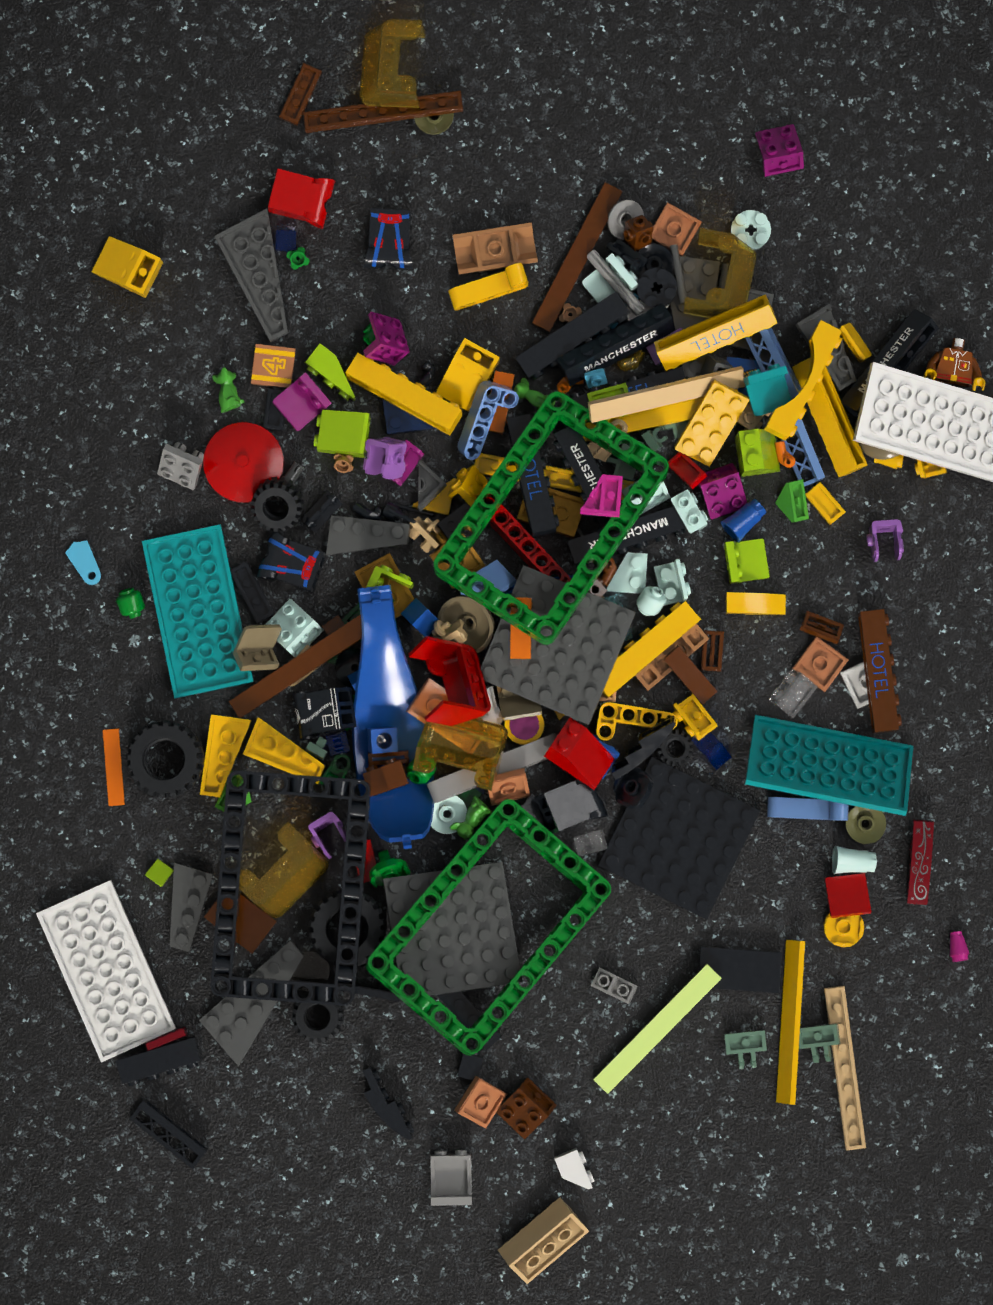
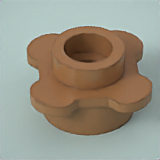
(564, 317)
(339, 464)

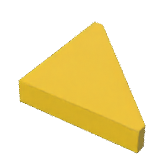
(441, 503)

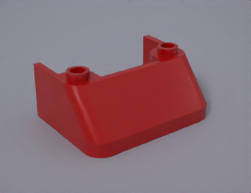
(462, 680)

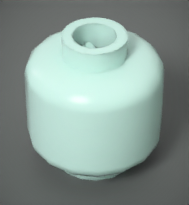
(651, 600)

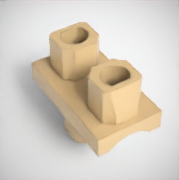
(428, 530)
(448, 632)

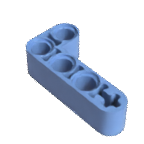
(483, 420)
(806, 809)

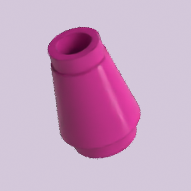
(958, 947)

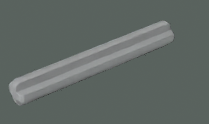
(615, 282)

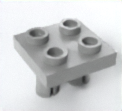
(180, 466)

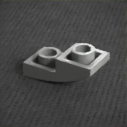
(614, 985)

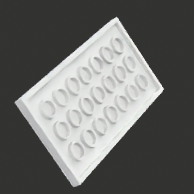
(927, 421)
(106, 971)

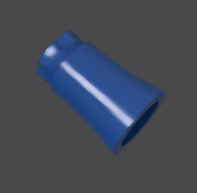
(743, 520)

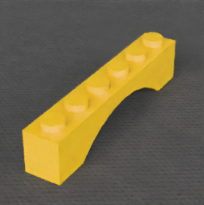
(821, 343)

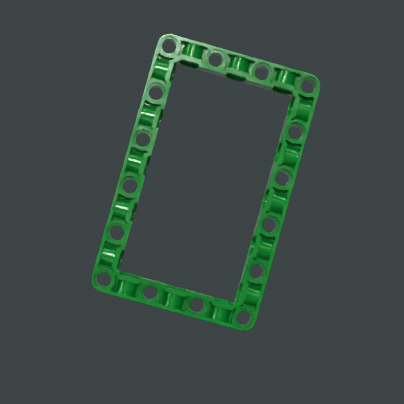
(501, 483)
(550, 849)

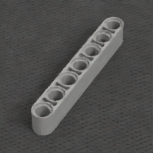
(512, 760)

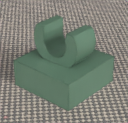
(652, 439)
(317, 749)

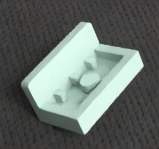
(687, 508)

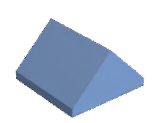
(496, 574)

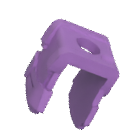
(385, 457)
(885, 526)
(321, 823)

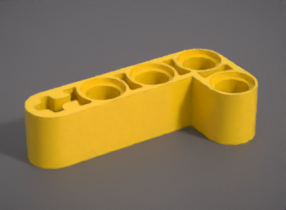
(490, 287)
(618, 718)

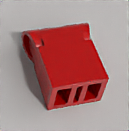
(300, 197)

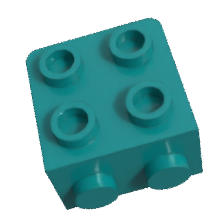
(767, 389)

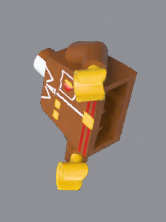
(955, 367)

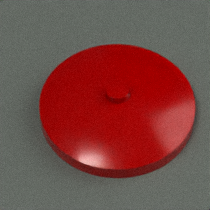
(241, 460)

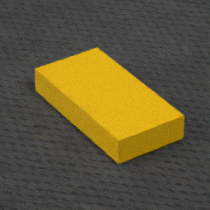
(825, 503)

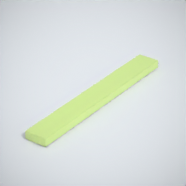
(657, 1028)

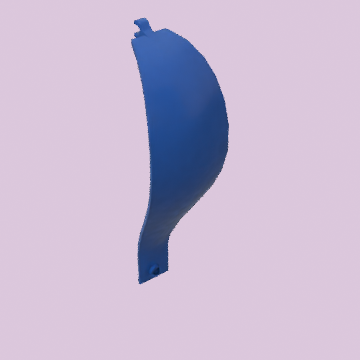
(381, 700)

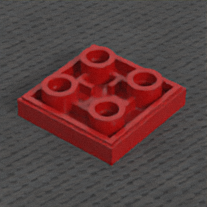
(847, 895)

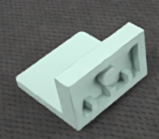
(671, 580)
(296, 626)

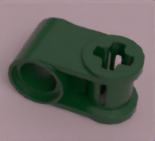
(336, 772)

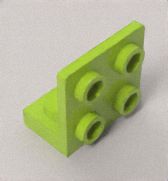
(746, 560)
(377, 580)

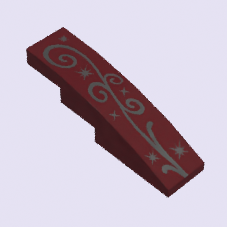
(920, 862)

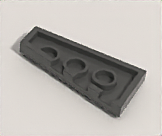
(840, 366)
(358, 534)
(188, 900)

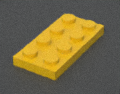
(711, 423)

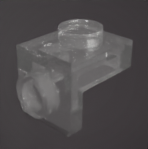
(590, 842)

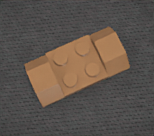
(494, 248)

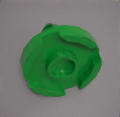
(387, 869)

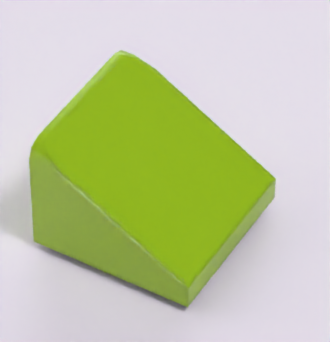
(159, 872)

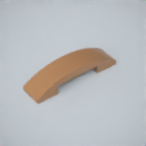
(659, 669)

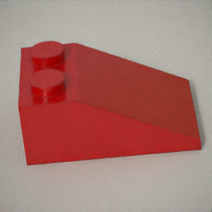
(580, 754)

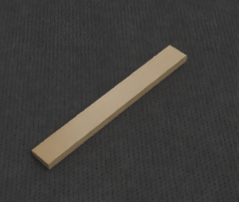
(662, 394)
(845, 1070)

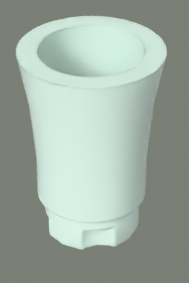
(852, 860)

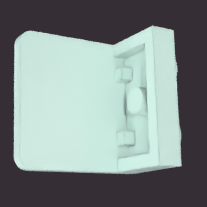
(600, 288)

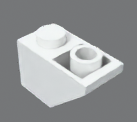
(572, 1168)

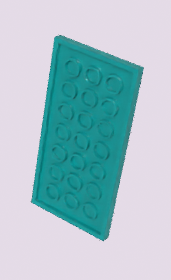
(196, 610)
(829, 765)

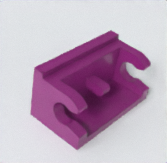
(411, 460)

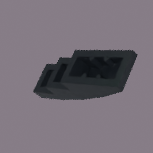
(648, 743)

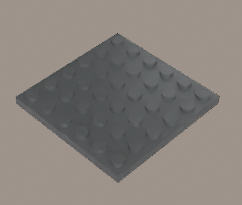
(576, 665)
(465, 940)

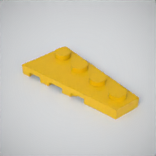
(222, 748)
(278, 751)

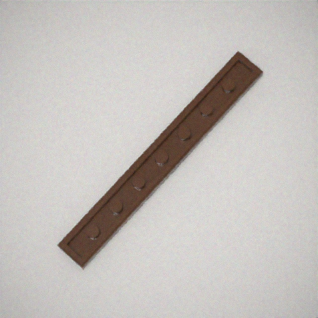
(365, 115)
(576, 258)
(298, 668)

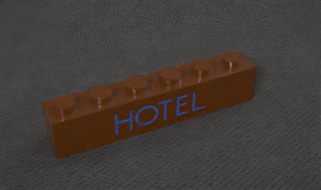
(878, 671)

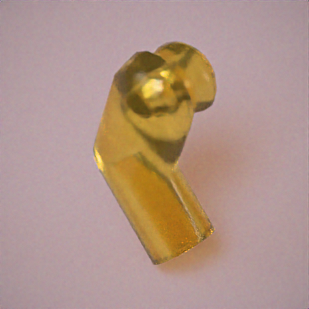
(631, 363)

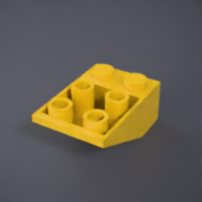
(128, 266)
(467, 370)

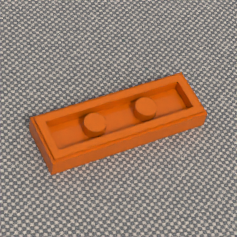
(500, 415)
(519, 641)

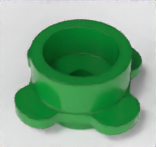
(297, 263)

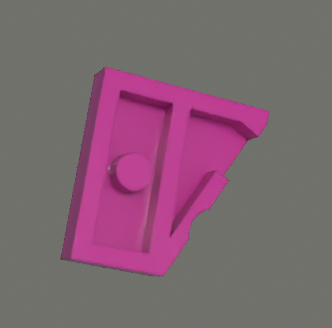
(605, 497)

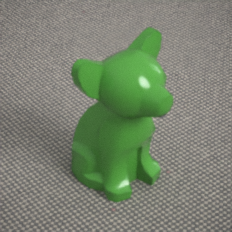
(228, 393)
(534, 397)
(474, 816)

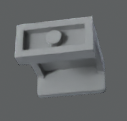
(451, 1178)

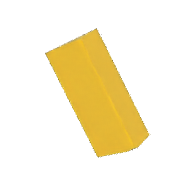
(855, 342)

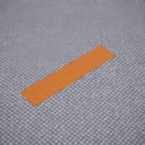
(113, 767)

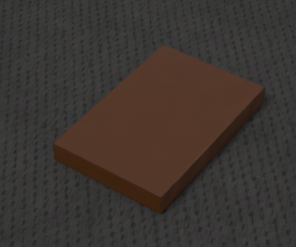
(251, 923)

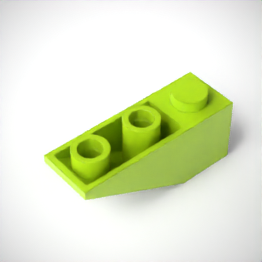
(326, 364)

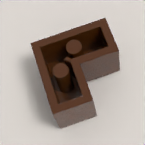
(386, 777)

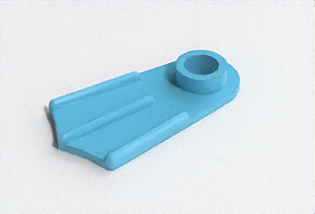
(84, 561)

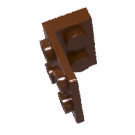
(526, 1108)

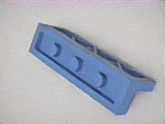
(777, 355)
(810, 455)

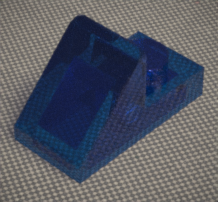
(712, 750)

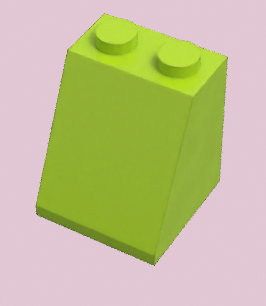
(342, 432)
(756, 452)

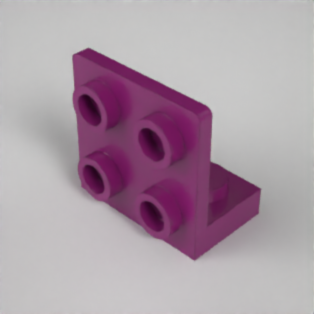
(780, 150)
(390, 340)
(301, 402)
(723, 491)

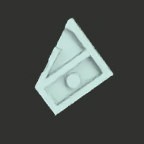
(630, 575)

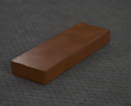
(300, 94)
(690, 675)

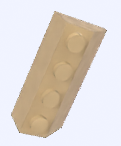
(543, 1240)

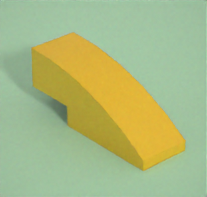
(755, 603)

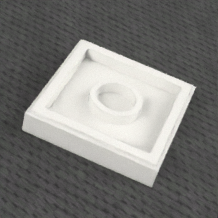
(856, 684)

